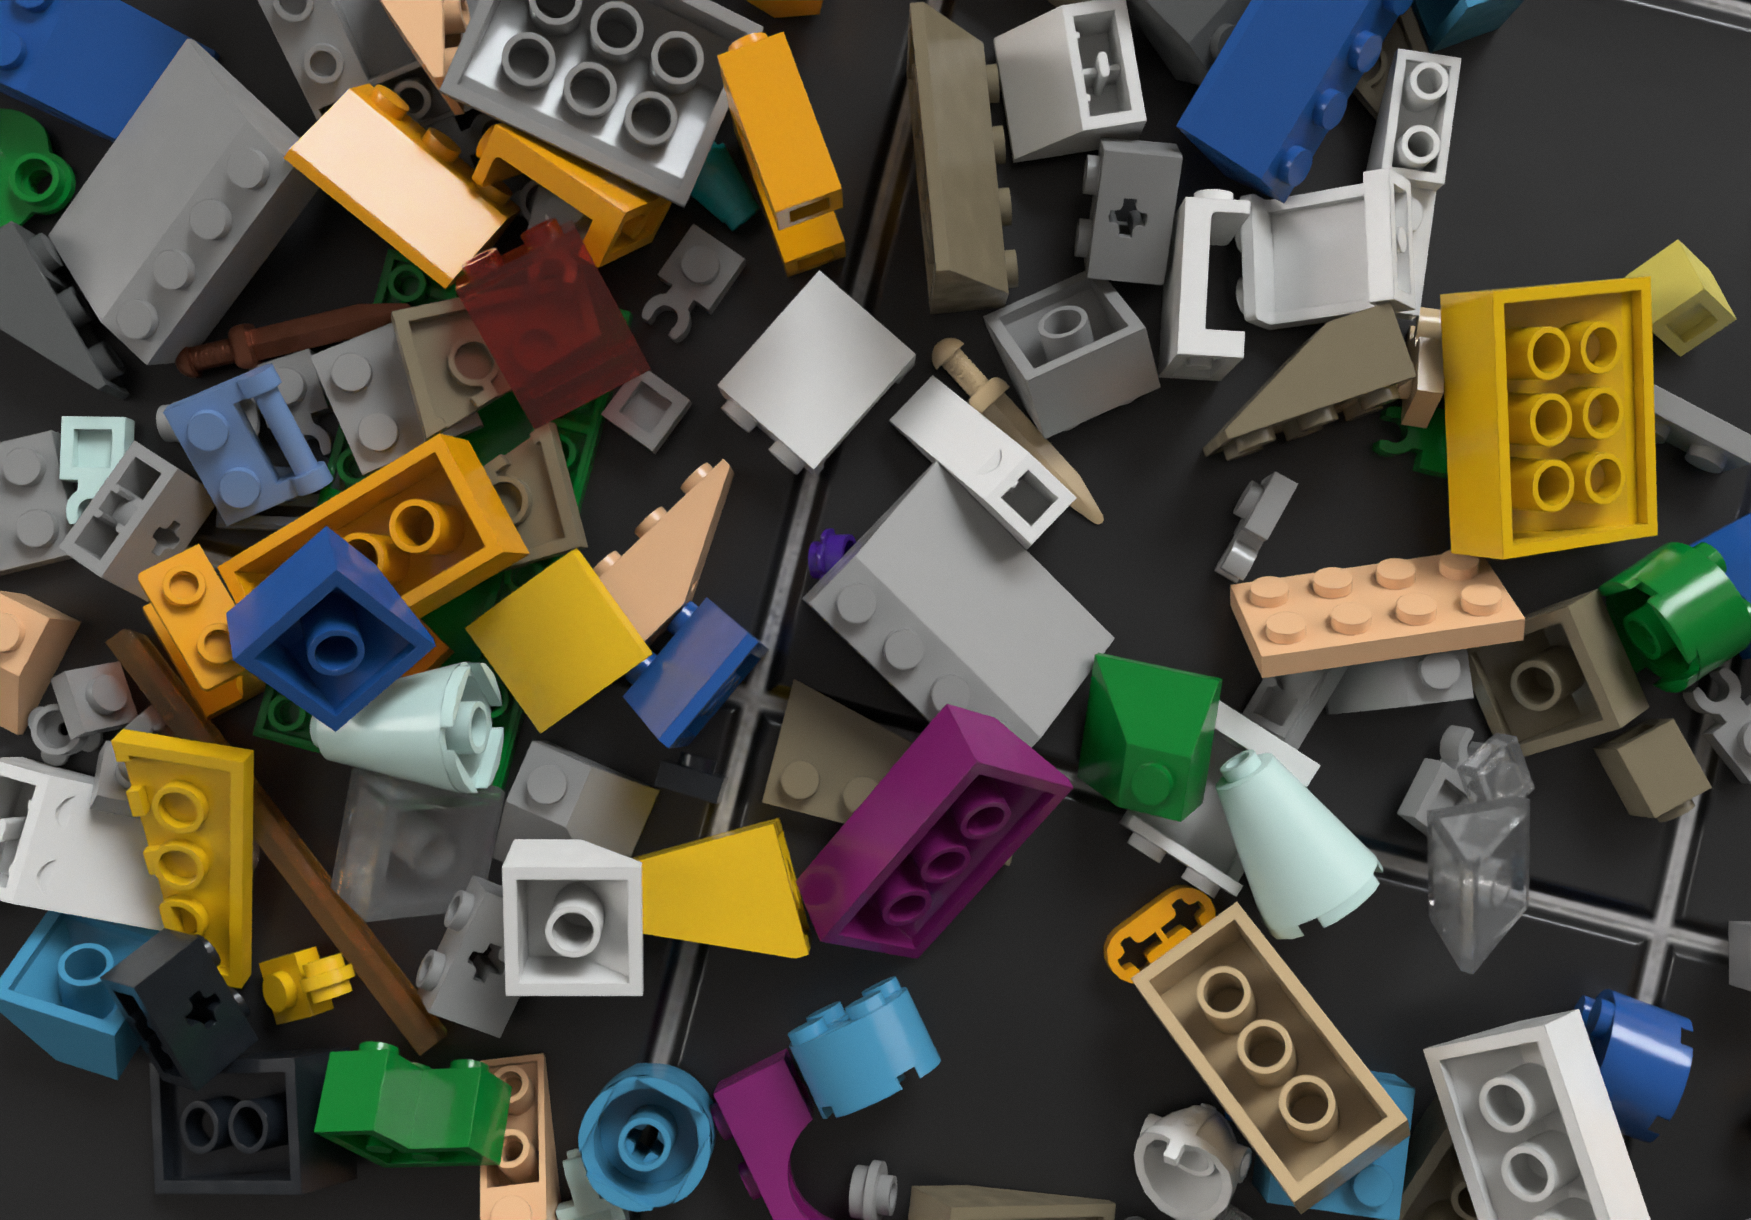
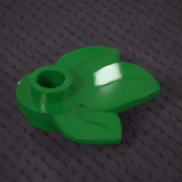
(24, 161)

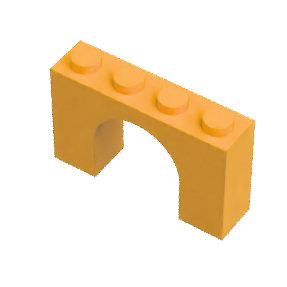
(783, 151)

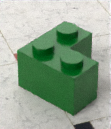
(412, 1113)

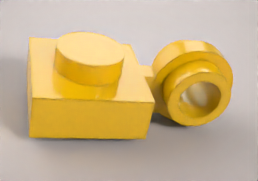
(304, 984)

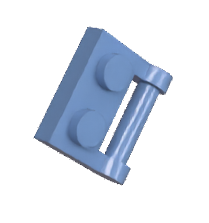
(230, 453)

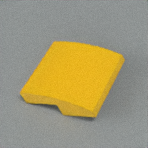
(558, 640)

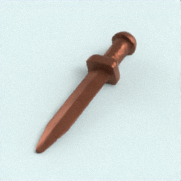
(251, 345)

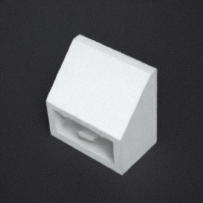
(1070, 80)

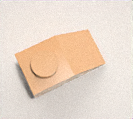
(30, 651)

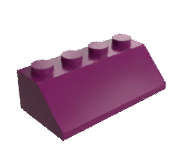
(930, 835)

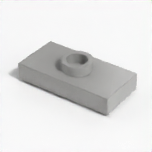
(1292, 702)

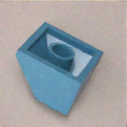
(58, 993)

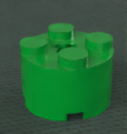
(1678, 613)

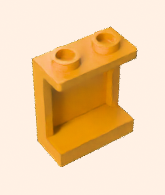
(620, 211)
(191, 623)

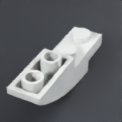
(1415, 139)

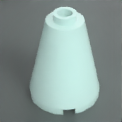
(425, 730)
(1292, 847)

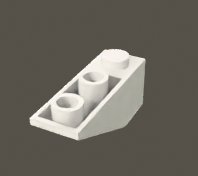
(983, 460)

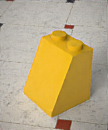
(728, 892)

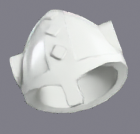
(1190, 1162)

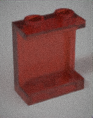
(550, 321)

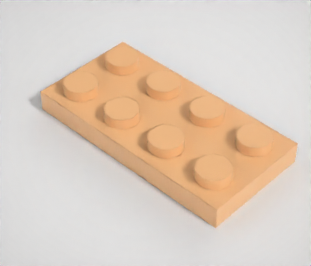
(1374, 613)

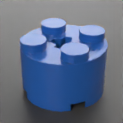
(1638, 1058)

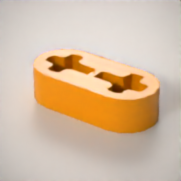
(1150, 920)

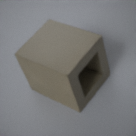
(1653, 770)

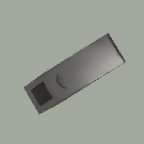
(48, 314)

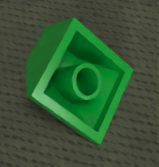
(1148, 736)

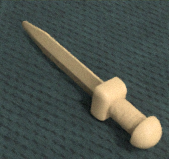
(992, 402)

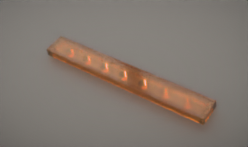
(287, 850)

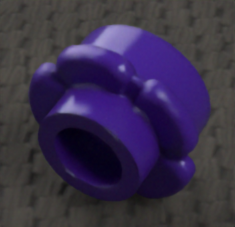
(828, 551)

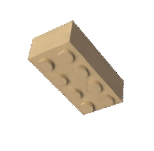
(1271, 1057)

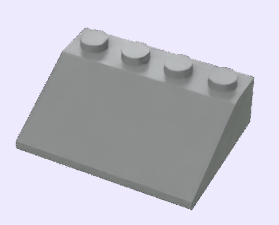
(604, 80)
(182, 209)
(959, 611)

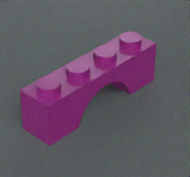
(765, 1114)

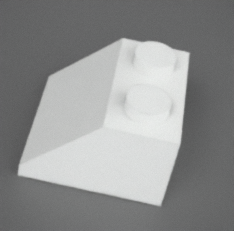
(572, 920)

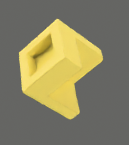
(1684, 298)

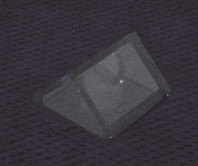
(1478, 874)

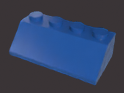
(1284, 86)

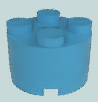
(862, 1051)
(610, 1132)

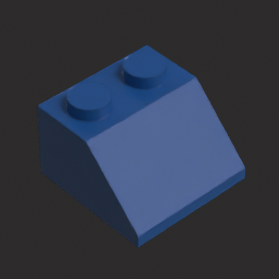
(327, 630)

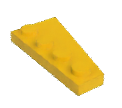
(199, 837)

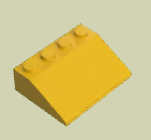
(1549, 416)

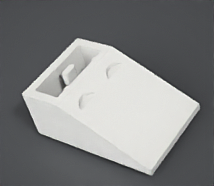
(68, 855)

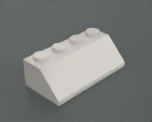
(1535, 1123)

